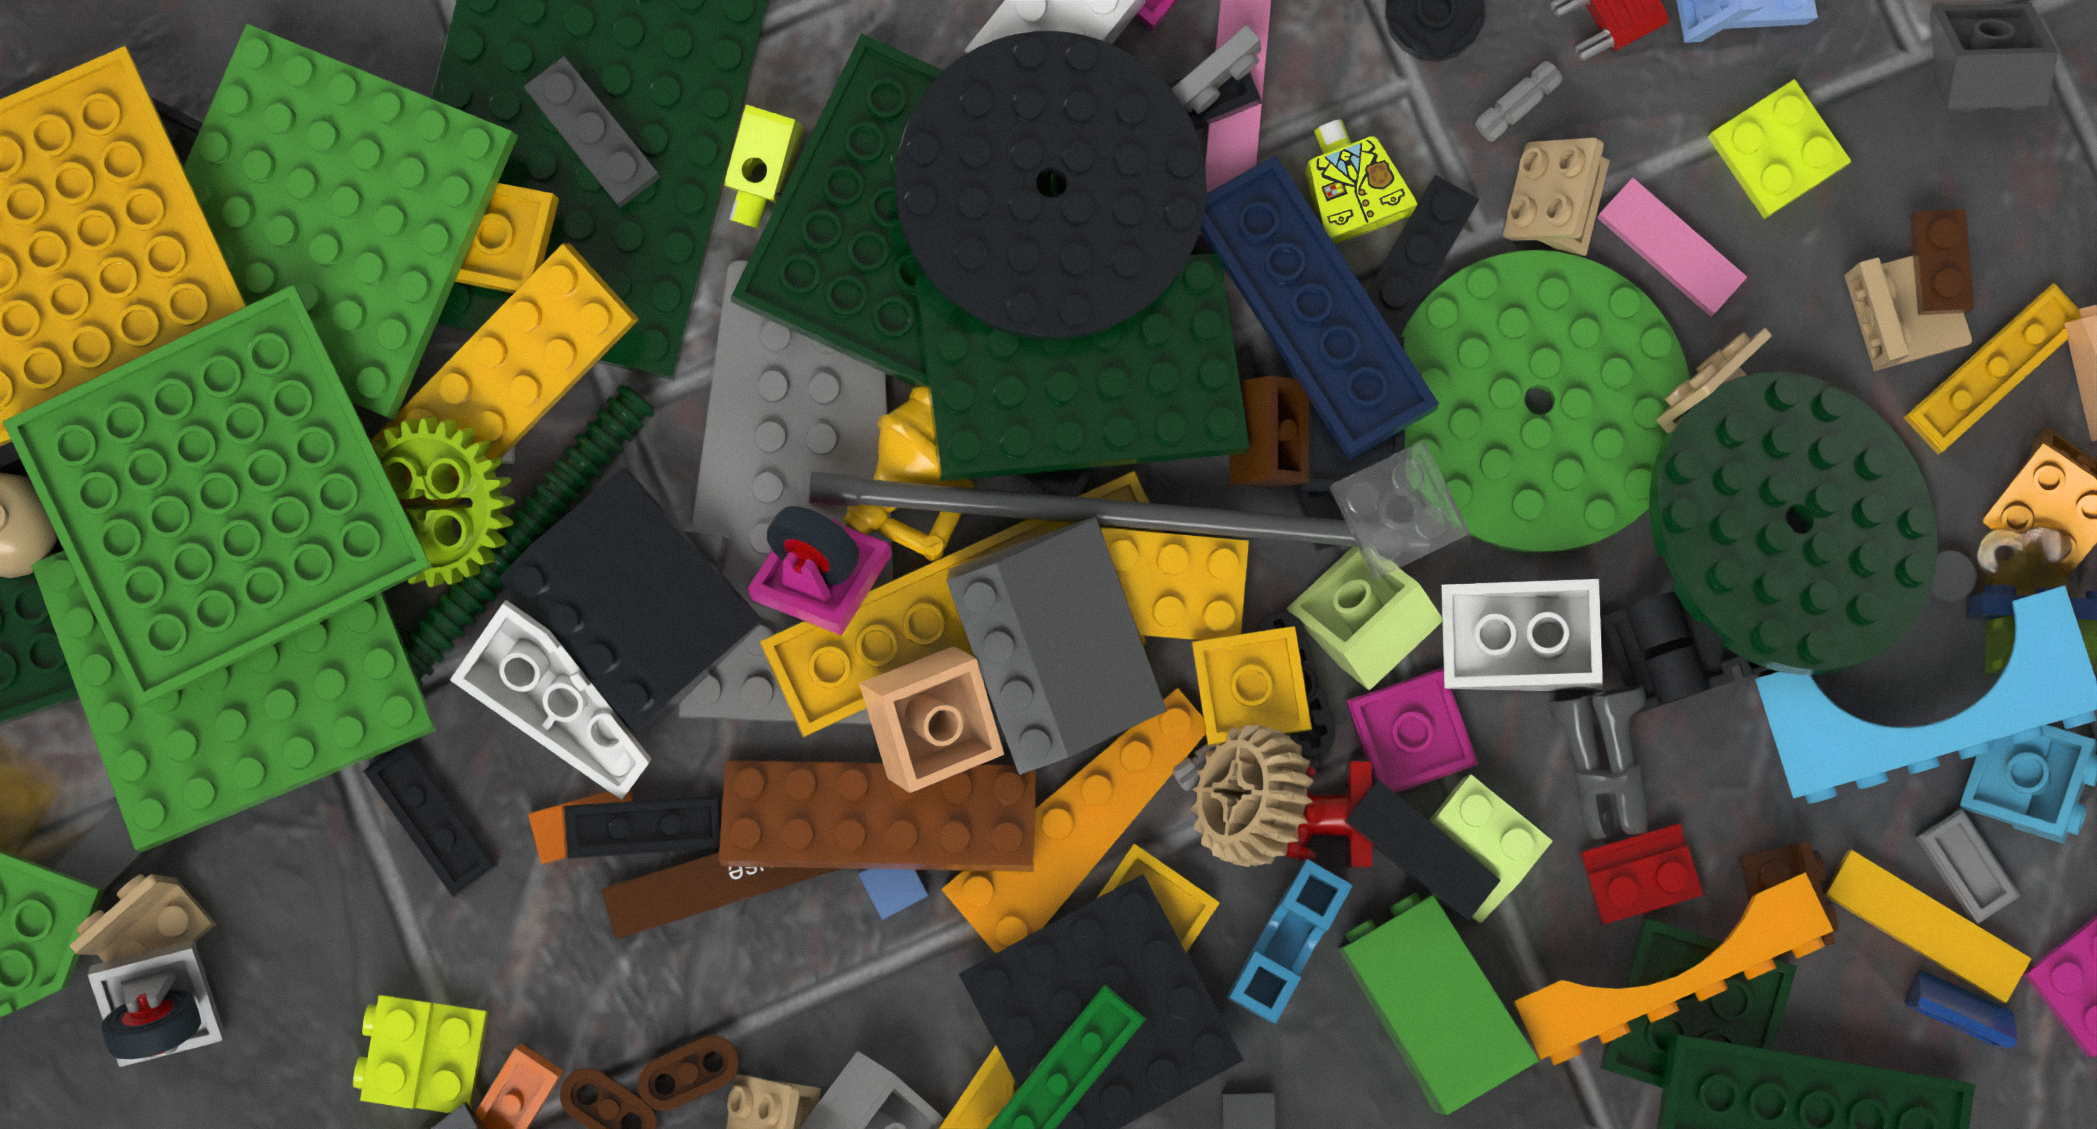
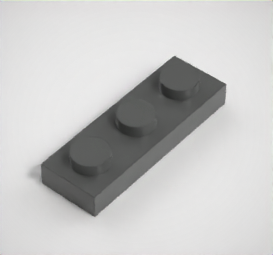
(591, 132)

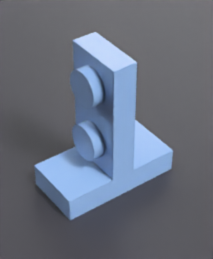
(1707, 17)

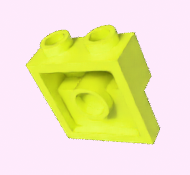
(420, 1054)

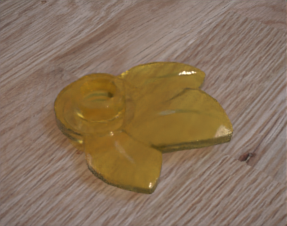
(2032, 562)

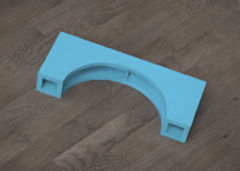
(2041, 684)

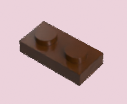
(1941, 262)

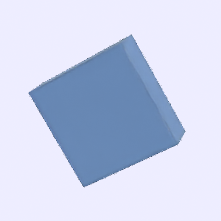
(892, 889)

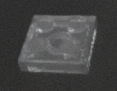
(1399, 510)

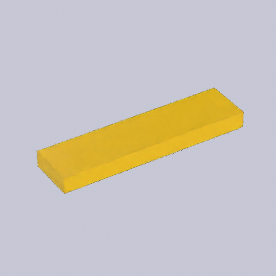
(1994, 369)
(1926, 926)

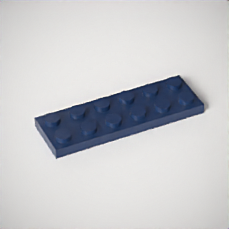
(1314, 309)

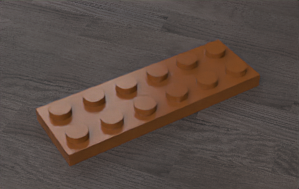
(862, 820)

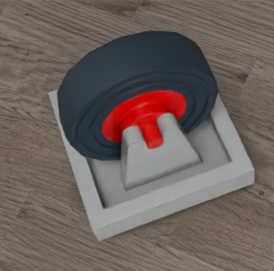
(155, 1003)

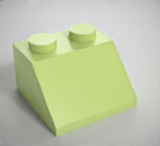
(1364, 620)
(1491, 835)

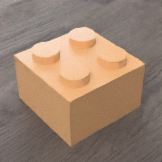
(931, 719)

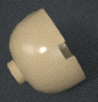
(24, 527)

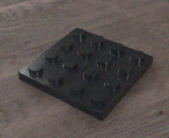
(1048, 978)

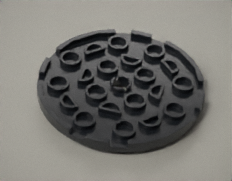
(1033, 259)

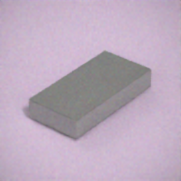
(1967, 866)

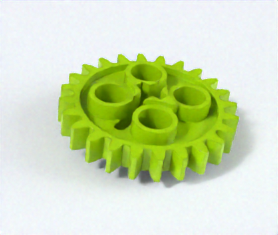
(429, 453)

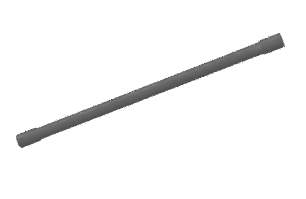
(855, 491)

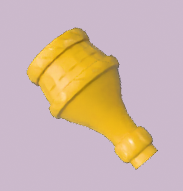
(908, 456)

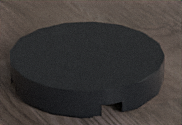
(1434, 27)

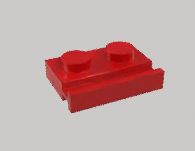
(1640, 874)

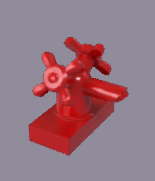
(1328, 814)

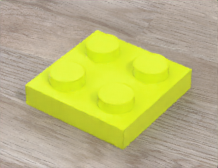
(1779, 149)

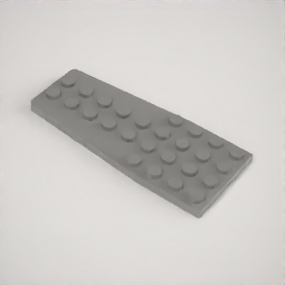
(772, 420)

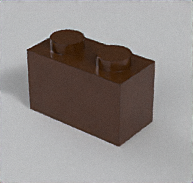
(1277, 434)

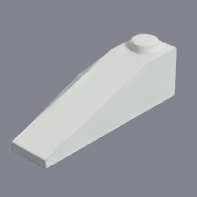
(542, 691)

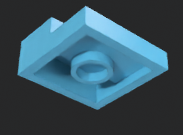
(2034, 783)

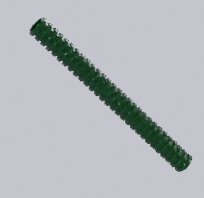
(529, 523)

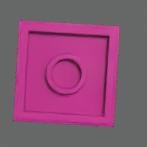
(1412, 732)

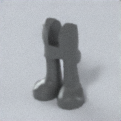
(1596, 783)

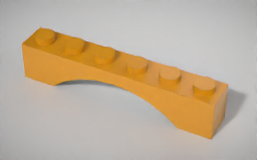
(1772, 924)

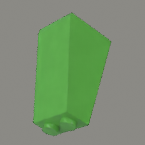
(1436, 1004)

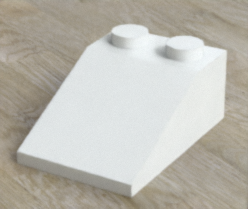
(1523, 636)

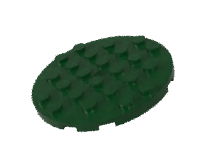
(1737, 565)

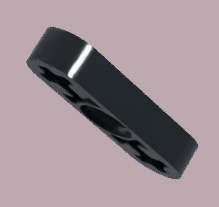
(1318, 717)

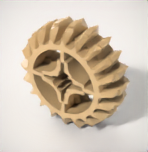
(1252, 796)

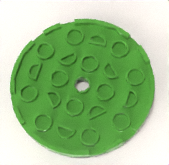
(1558, 329)

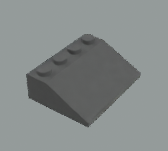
(1055, 644)

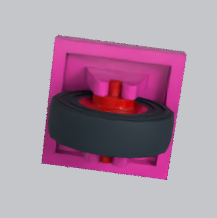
(817, 568)

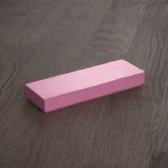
(1672, 247)

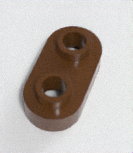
(689, 1072)
(612, 1103)

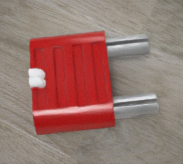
(1617, 20)

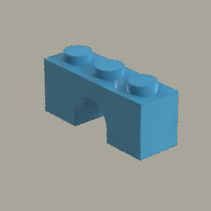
(1288, 941)

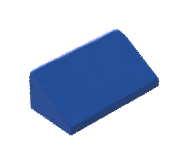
(1962, 1010)

